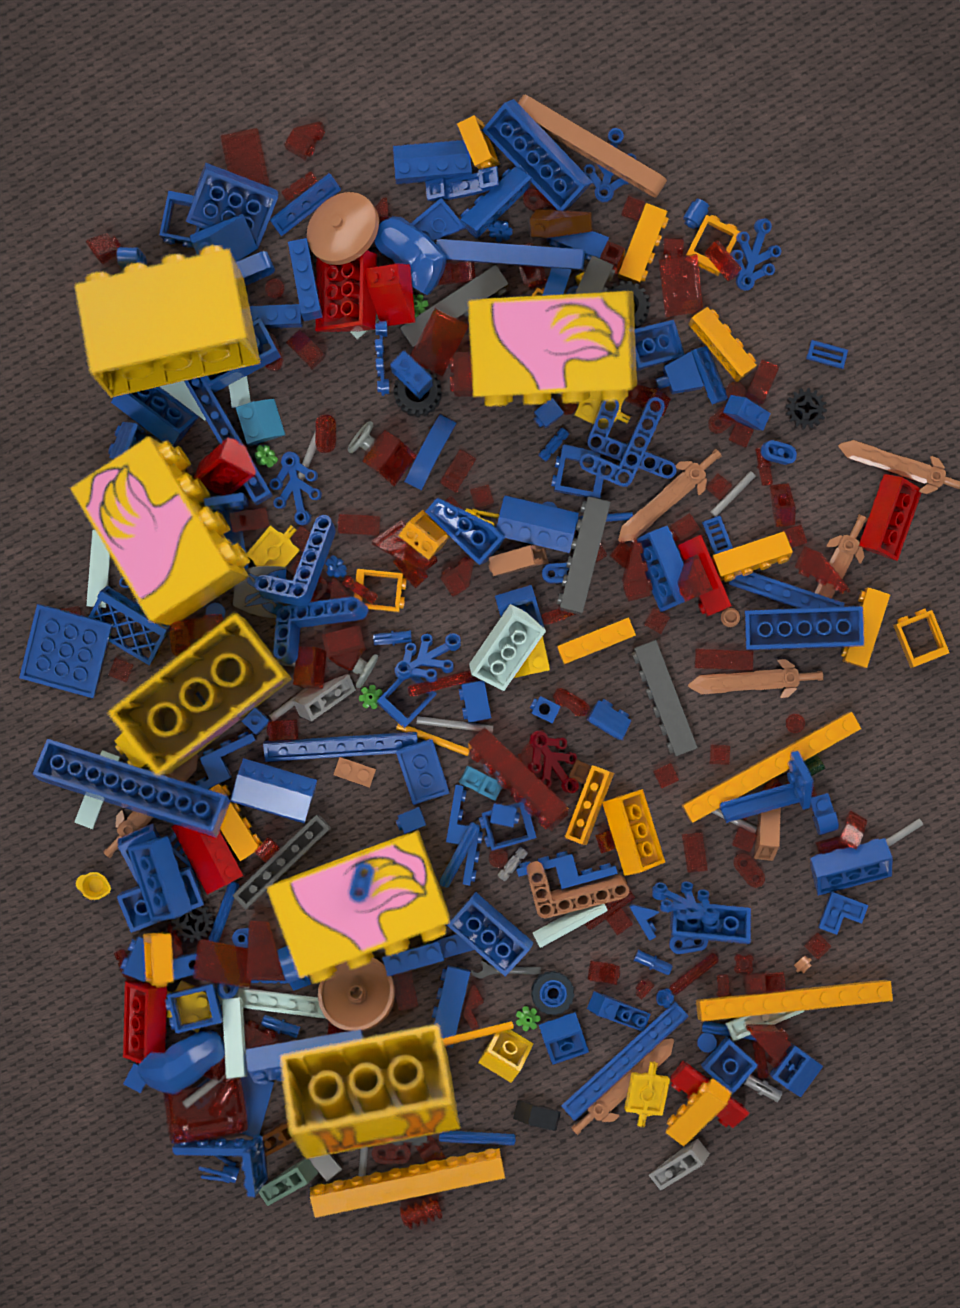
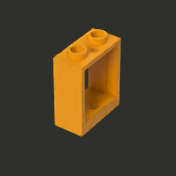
(478, 143)
(713, 221)
(417, 530)
(401, 584)
(942, 647)
(158, 958)

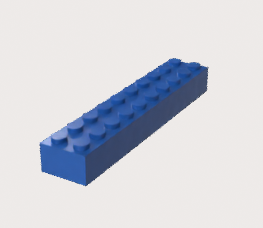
(131, 787)

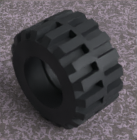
(640, 298)
(418, 408)

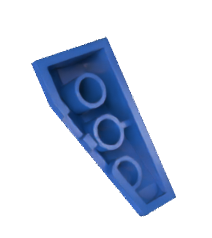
(471, 533)

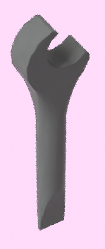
(488, 970)

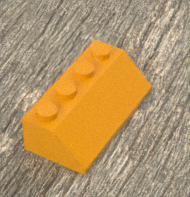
(722, 344)
(633, 832)

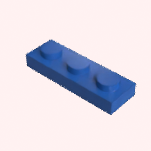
(709, 375)

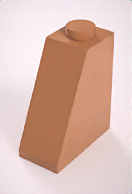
(518, 560)
(767, 835)

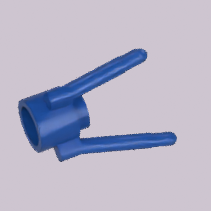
(228, 1174)

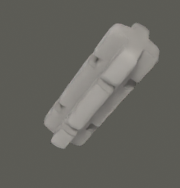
(512, 864)

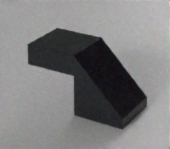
(536, 1115)

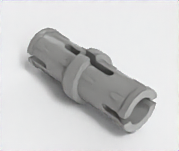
(772, 1092)

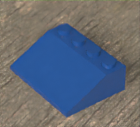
(227, 195)

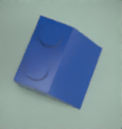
(521, 598)
(563, 1038)

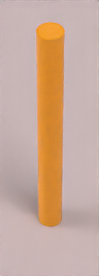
(436, 740)
(478, 1033)

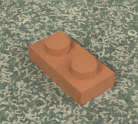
(354, 772)

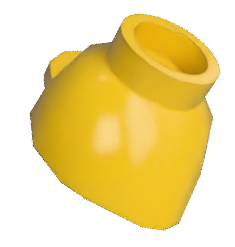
(93, 885)

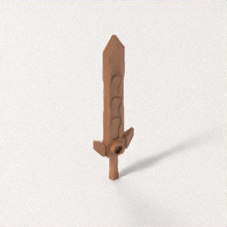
(930, 475)
(669, 496)
(843, 555)
(755, 680)
(138, 820)
(618, 1092)

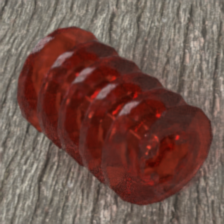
(421, 1213)

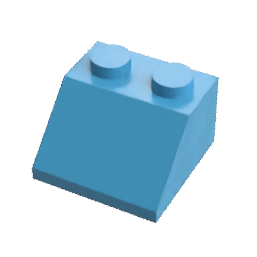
(260, 421)

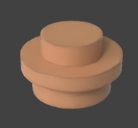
(730, 617)
(803, 964)

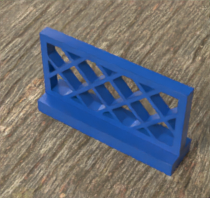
(136, 612)

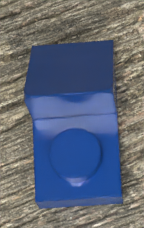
(642, 914)

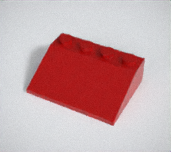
(345, 295)

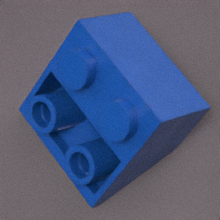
(796, 1070)

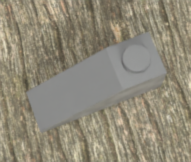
(319, 700)
(680, 1164)

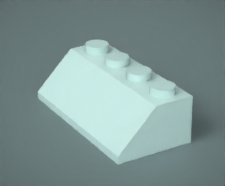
(506, 648)

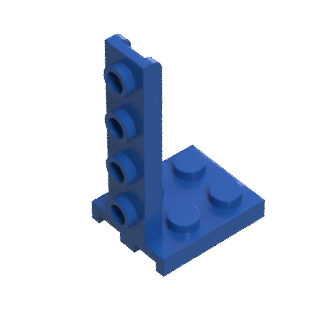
(226, 505)
(797, 791)
(251, 1150)

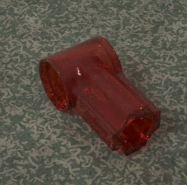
(673, 247)
(267, 849)

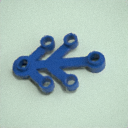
(605, 185)
(753, 257)
(381, 329)
(295, 485)
(427, 659)
(705, 912)

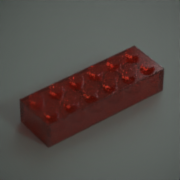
(517, 779)

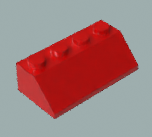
(225, 468)
(890, 517)
(717, 598)
(208, 857)
(144, 1020)
(690, 1080)

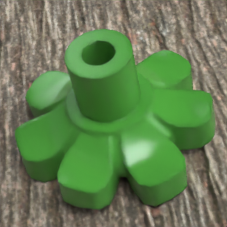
(419, 308)
(265, 456)
(367, 693)
(527, 1014)

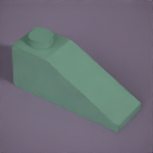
(288, 1181)

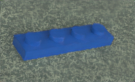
(305, 204)

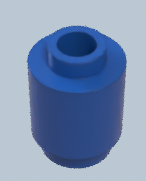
(696, 213)

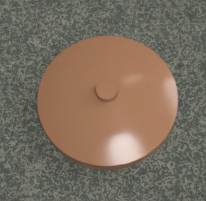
(342, 228)
(357, 996)

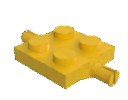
(588, 409)
(274, 548)
(192, 1006)
(647, 1094)

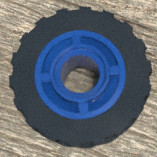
(561, 1001)

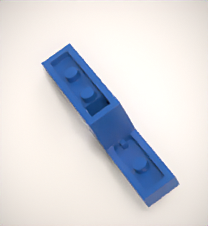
(215, 764)
(457, 831)
(567, 870)
(425, 954)

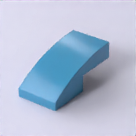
(480, 782)

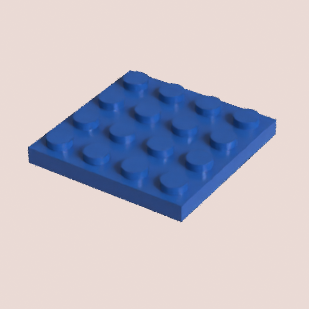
(65, 650)

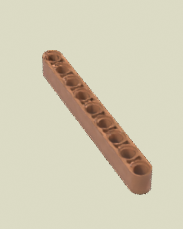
(594, 148)

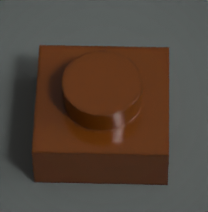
(580, 771)

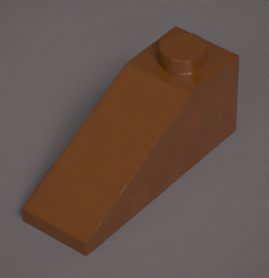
(559, 223)
(277, 1138)

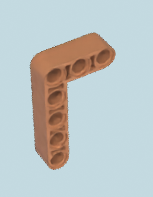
(573, 893)

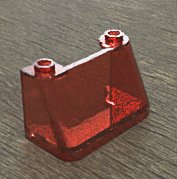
(196, 1123)

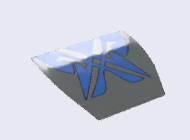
(247, 597)

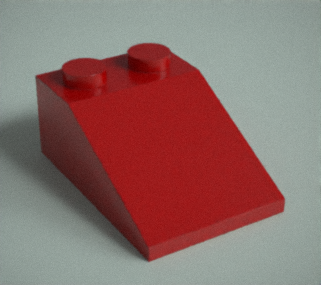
(392, 293)

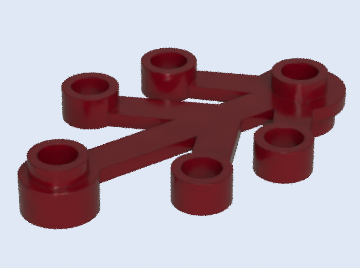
(550, 760)

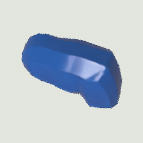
(409, 245)
(182, 1062)

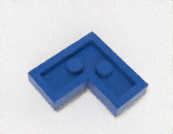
(838, 908)

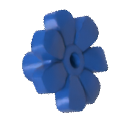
(500, 230)
(335, 567)

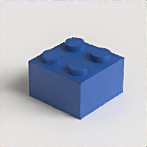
(729, 1065)

